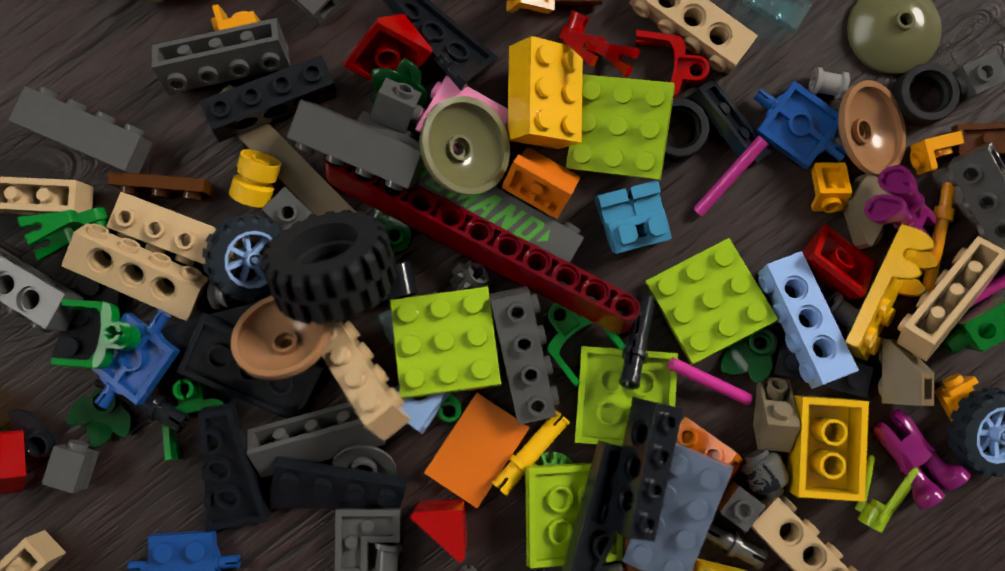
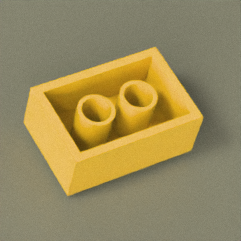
(544, 94)
(829, 449)

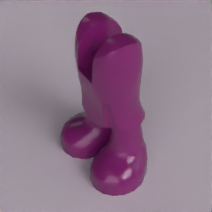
(903, 204)
(915, 451)

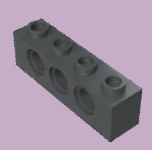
(34, 295)

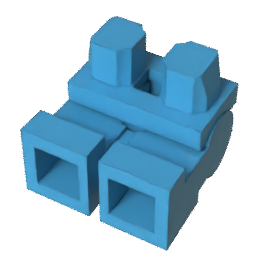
(633, 217)

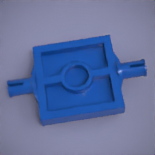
(799, 125)
(140, 369)
(185, 553)

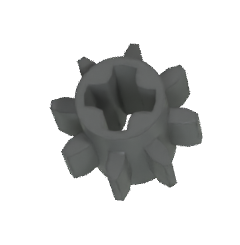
(469, 276)

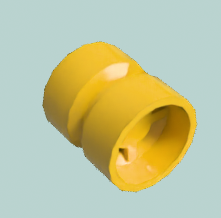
(254, 179)

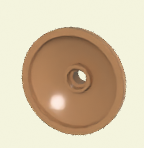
(871, 127)
(262, 339)

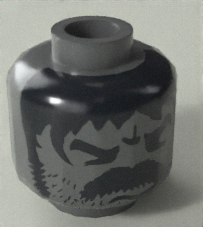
(765, 473)

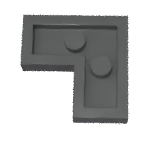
(357, 529)

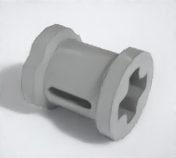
(829, 83)

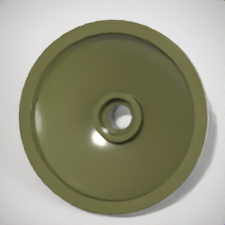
(885, 42)
(480, 144)

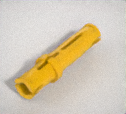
(530, 453)

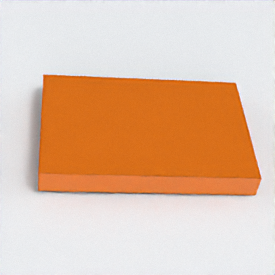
(476, 450)

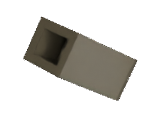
(861, 228)
(904, 377)
(775, 415)

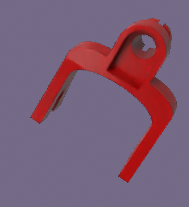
(580, 42)
(682, 63)

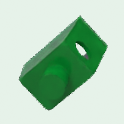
(979, 327)

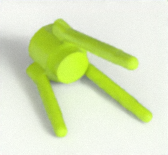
(877, 514)

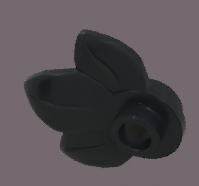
(33, 433)

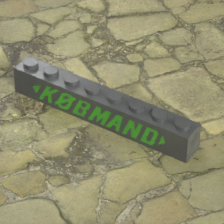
(499, 207)

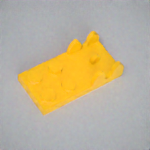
(895, 278)

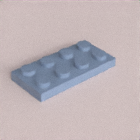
(686, 514)

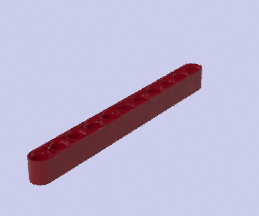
(489, 249)

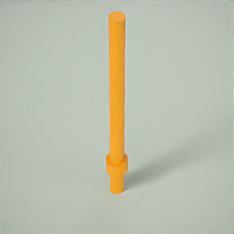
(944, 215)

